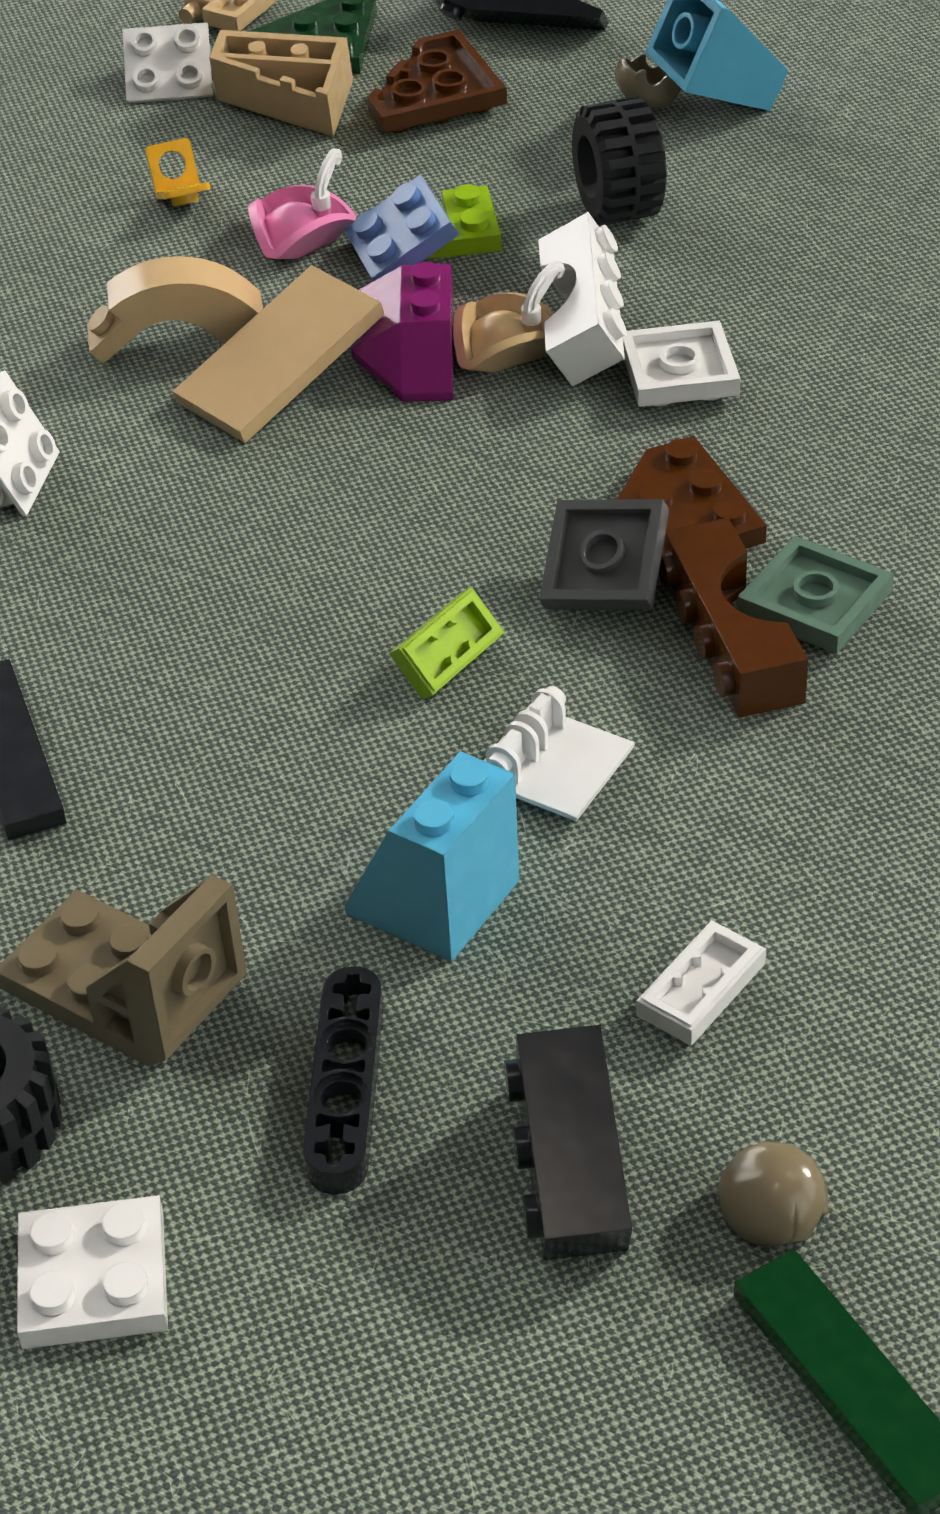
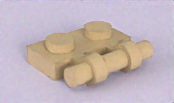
(224, 14)

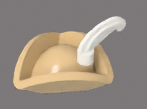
(504, 326)

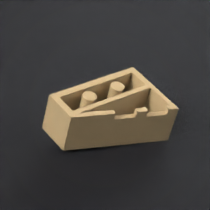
(284, 76)

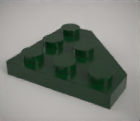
(333, 19)

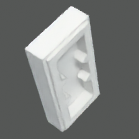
(700, 982)

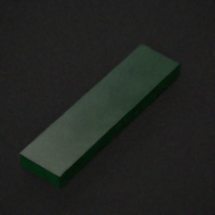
(848, 1376)

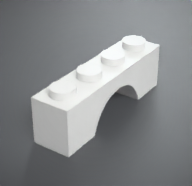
(588, 327)

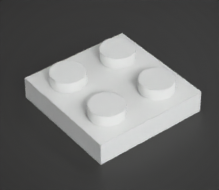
(680, 364)
(91, 1272)

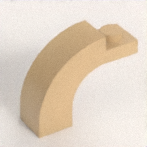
(168, 291)

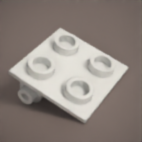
(167, 63)
(25, 449)
(556, 758)

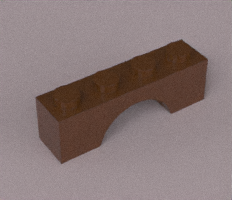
(751, 658)

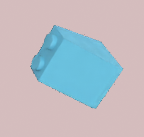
(715, 54)
(445, 860)

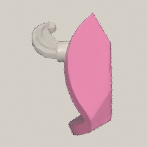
(301, 216)

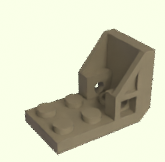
(129, 979)

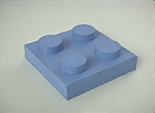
(401, 229)

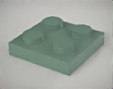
(817, 593)

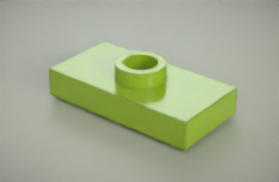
(446, 643)

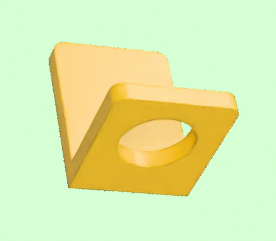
(181, 189)

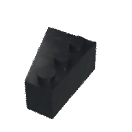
(568, 1143)

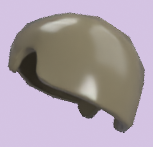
(640, 80)
(772, 1194)

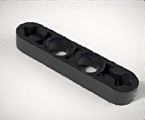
(341, 1076)

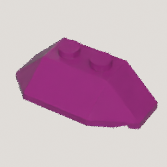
(414, 338)

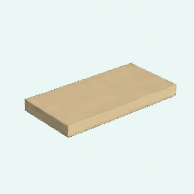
(278, 353)

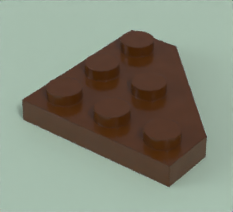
(436, 83)
(693, 489)

